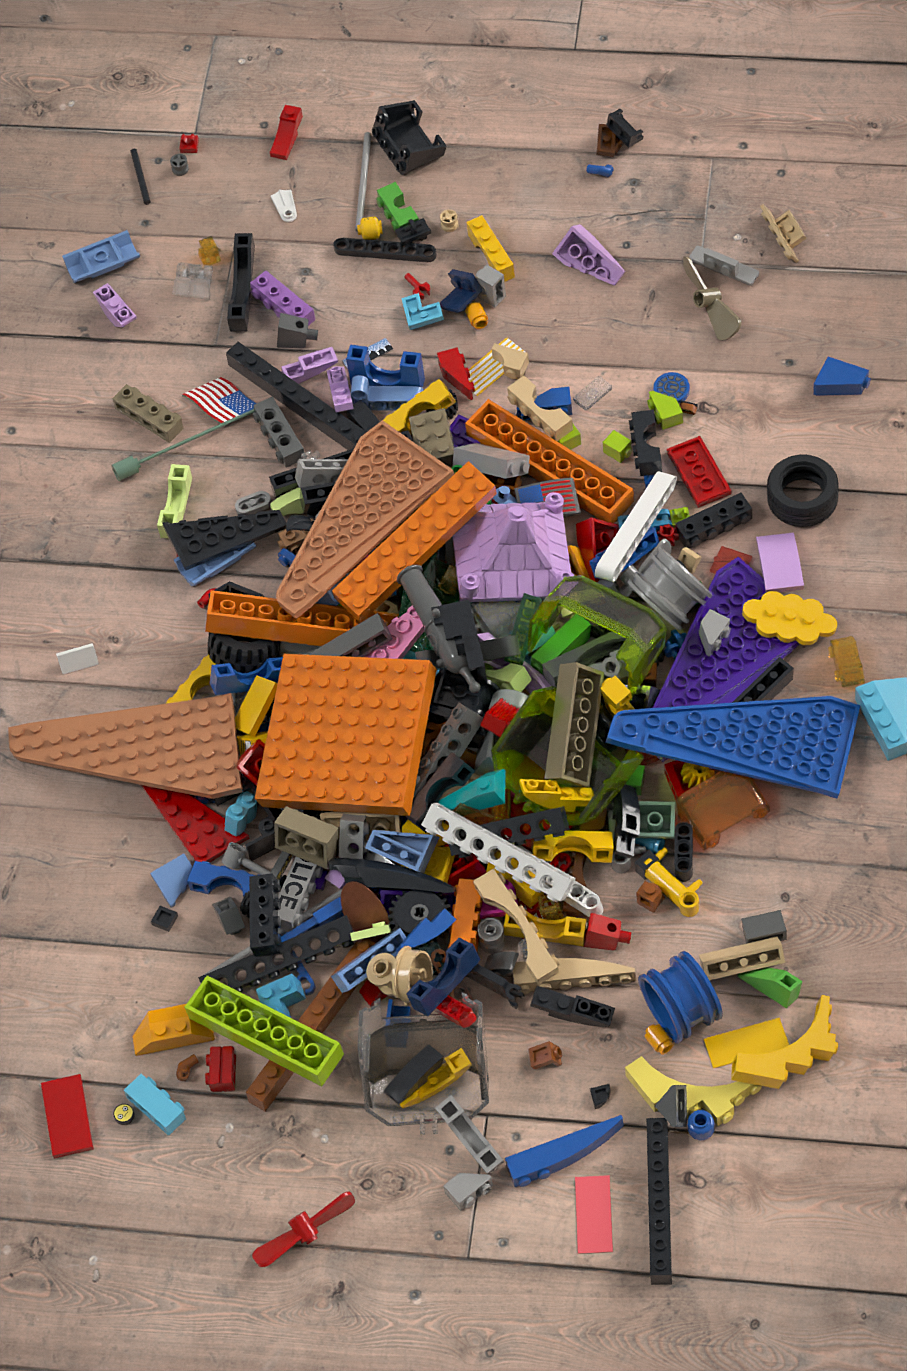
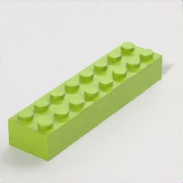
(264, 1030)

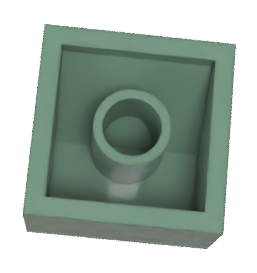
(657, 819)

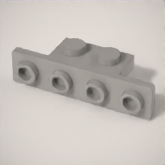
(724, 265)

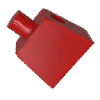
(605, 933)

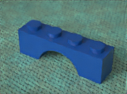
(227, 680)
(207, 877)

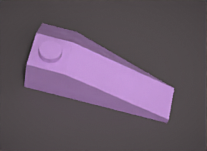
(585, 253)

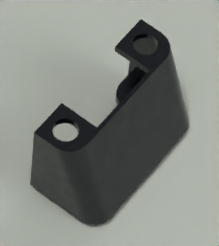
(403, 138)

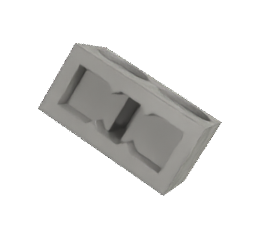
(348, 836)

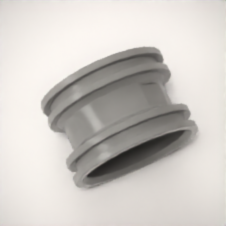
(669, 588)

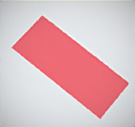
(593, 1214)

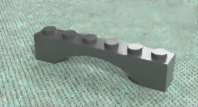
(584, 655)

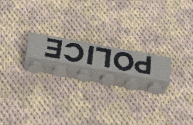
(296, 892)

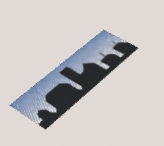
(377, 349)

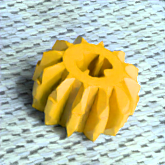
(695, 774)

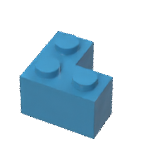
(281, 994)

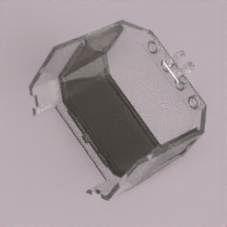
(392, 1042)

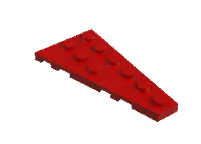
(194, 824)

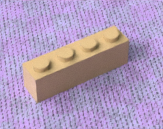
(742, 958)

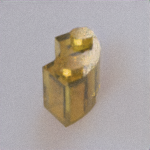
(847, 661)

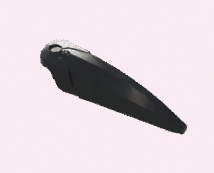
(387, 875)

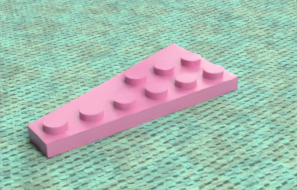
(404, 634)

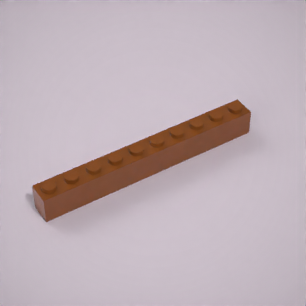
(318, 1017)

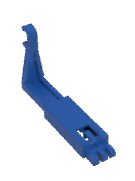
(322, 916)

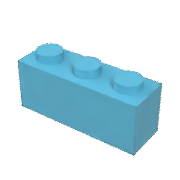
(155, 1104)

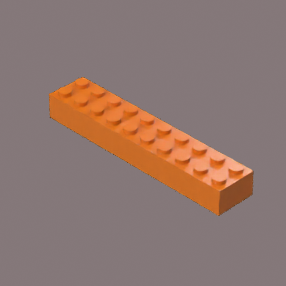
(549, 460)
(414, 541)
(265, 619)

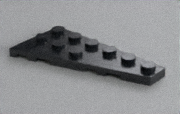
(215, 536)

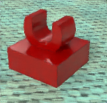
(189, 143)

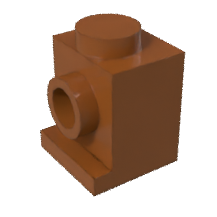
(651, 893)

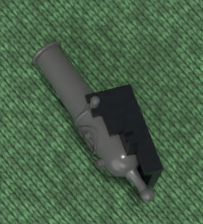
(447, 627)

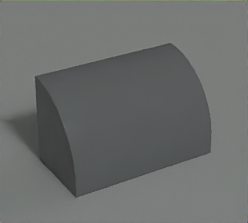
(764, 927)

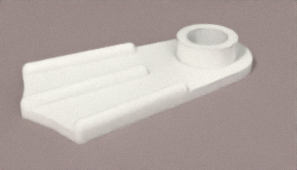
(285, 204)

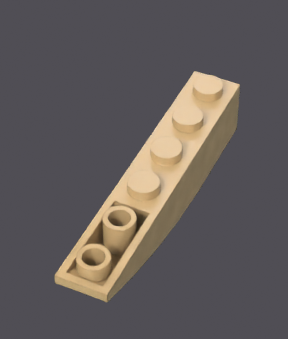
(575, 973)

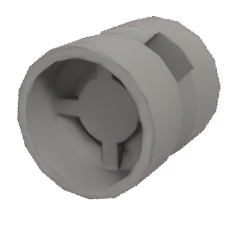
(491, 935)

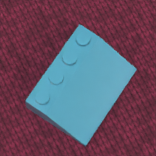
(886, 713)

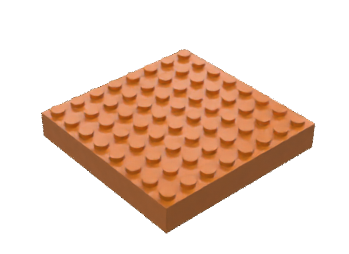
(346, 734)

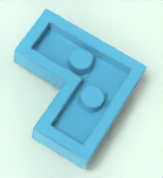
(420, 316)

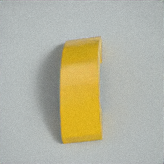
(449, 1072)

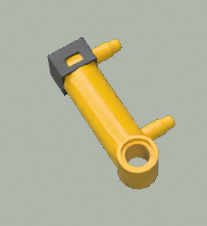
(649, 868)

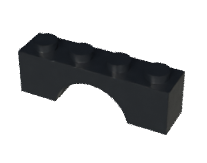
(644, 428)
(450, 774)

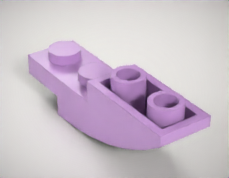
(339, 389)

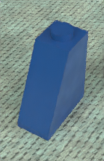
(840, 379)

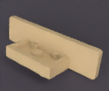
(787, 230)

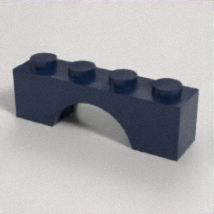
(460, 960)

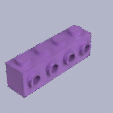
(279, 297)

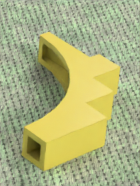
(716, 1099)

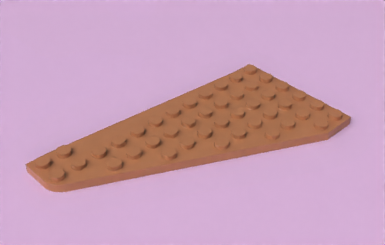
(371, 498)
(161, 746)

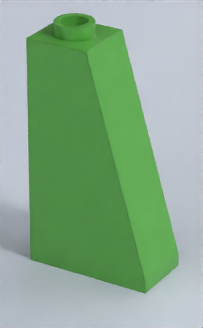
(568, 637)

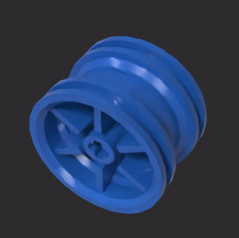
(680, 996)

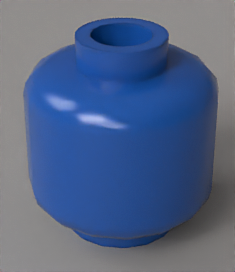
(701, 1125)

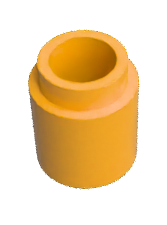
(476, 315)
(659, 1039)

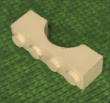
(553, 422)

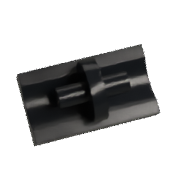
(413, 231)

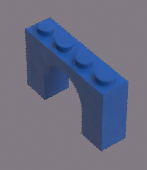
(410, 372)

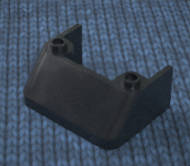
(266, 842)

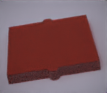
(725, 556)

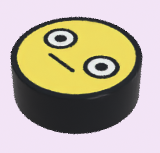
(124, 1114)

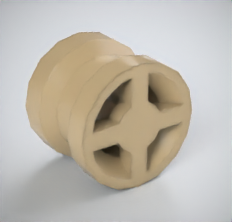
(451, 216)

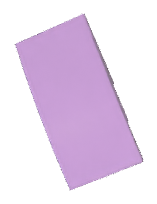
(780, 562)

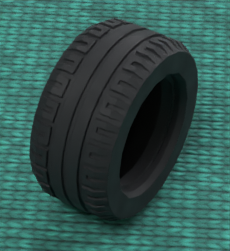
(802, 468)

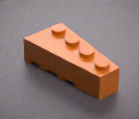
(467, 913)

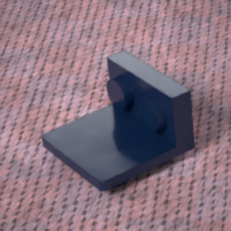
(466, 291)

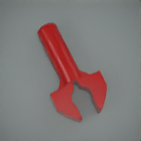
(423, 287)

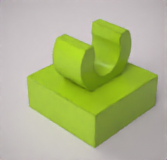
(678, 514)

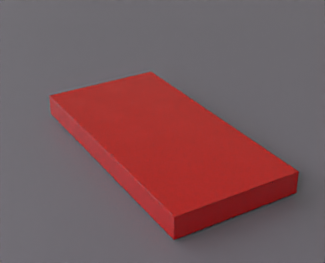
(699, 471)
(67, 1116)

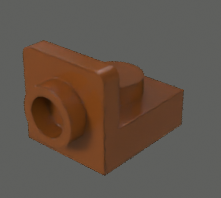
(544, 1055)

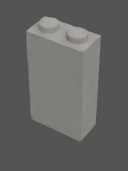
(492, 460)

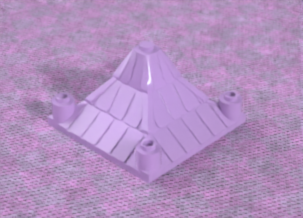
(512, 551)

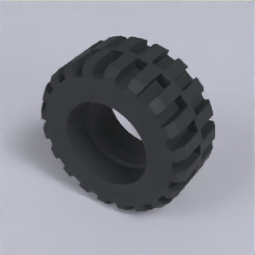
(241, 655)

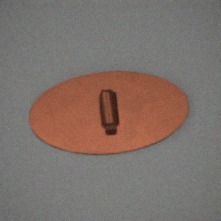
(363, 908)

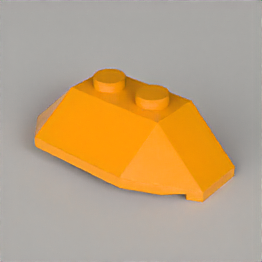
(168, 1030)

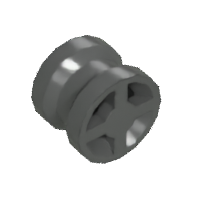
(177, 160)

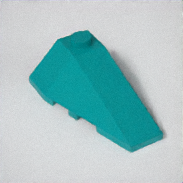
(480, 793)

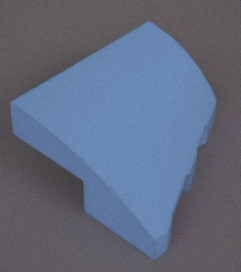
(173, 878)

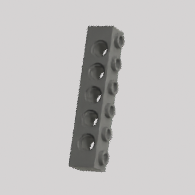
(450, 731)

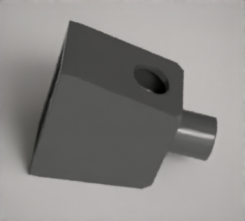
(294, 332)

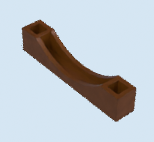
(579, 858)

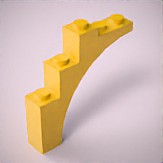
(773, 1067)

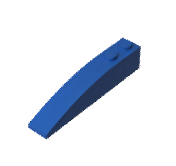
(559, 1153)

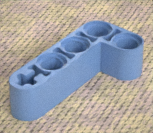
(381, 397)

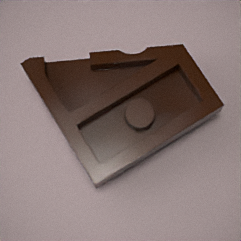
(607, 142)

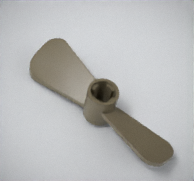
(722, 318)

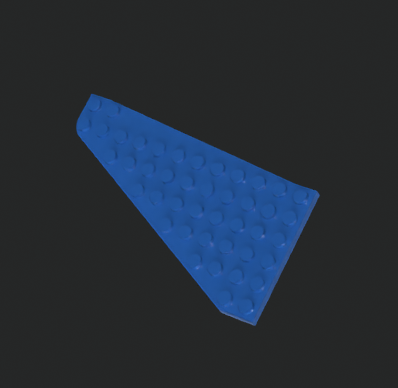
(776, 741)

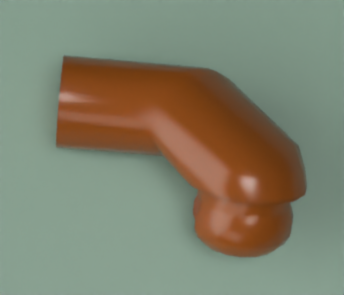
(184, 1066)

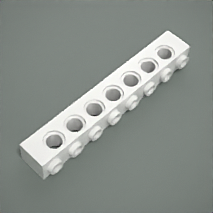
(433, 825)

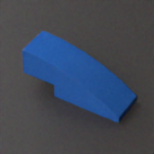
(428, 930)

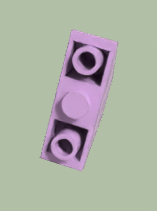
(114, 306)

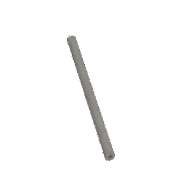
(363, 178)

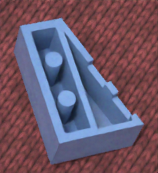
(404, 848)

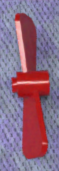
(302, 1230)

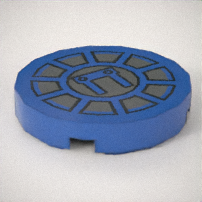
(673, 385)

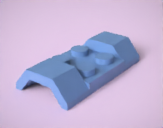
(100, 257)
(211, 568)

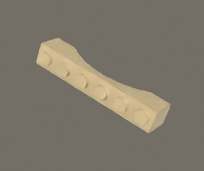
(493, 892)

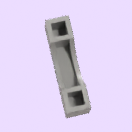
(469, 1135)

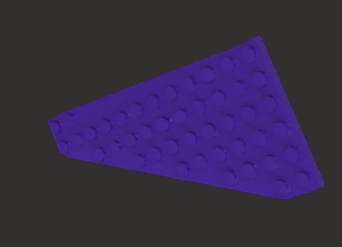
(742, 655)

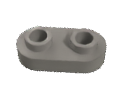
(252, 503)

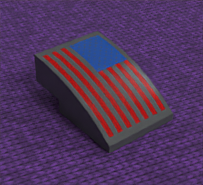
(538, 491)

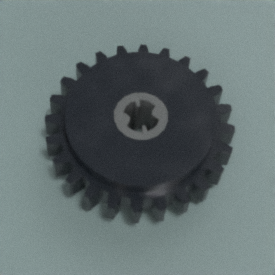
(415, 903)

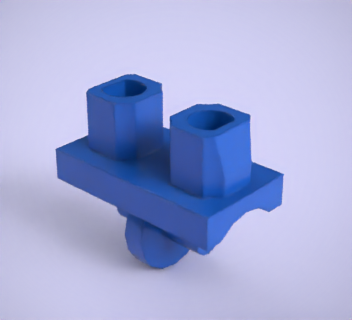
(674, 643)

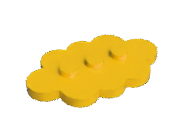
(789, 618)

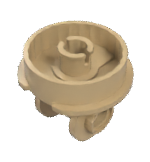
(400, 974)

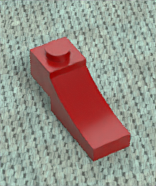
(287, 132)

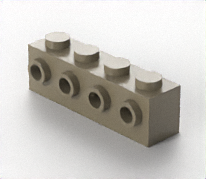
(148, 413)

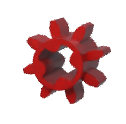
(669, 533)

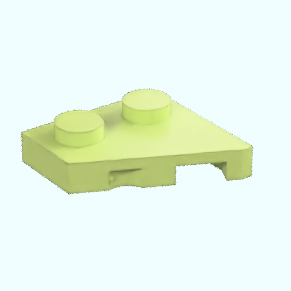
(378, 929)

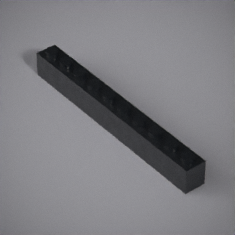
(294, 396)

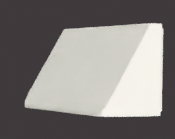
(77, 659)

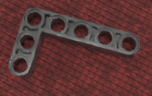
(490, 650)

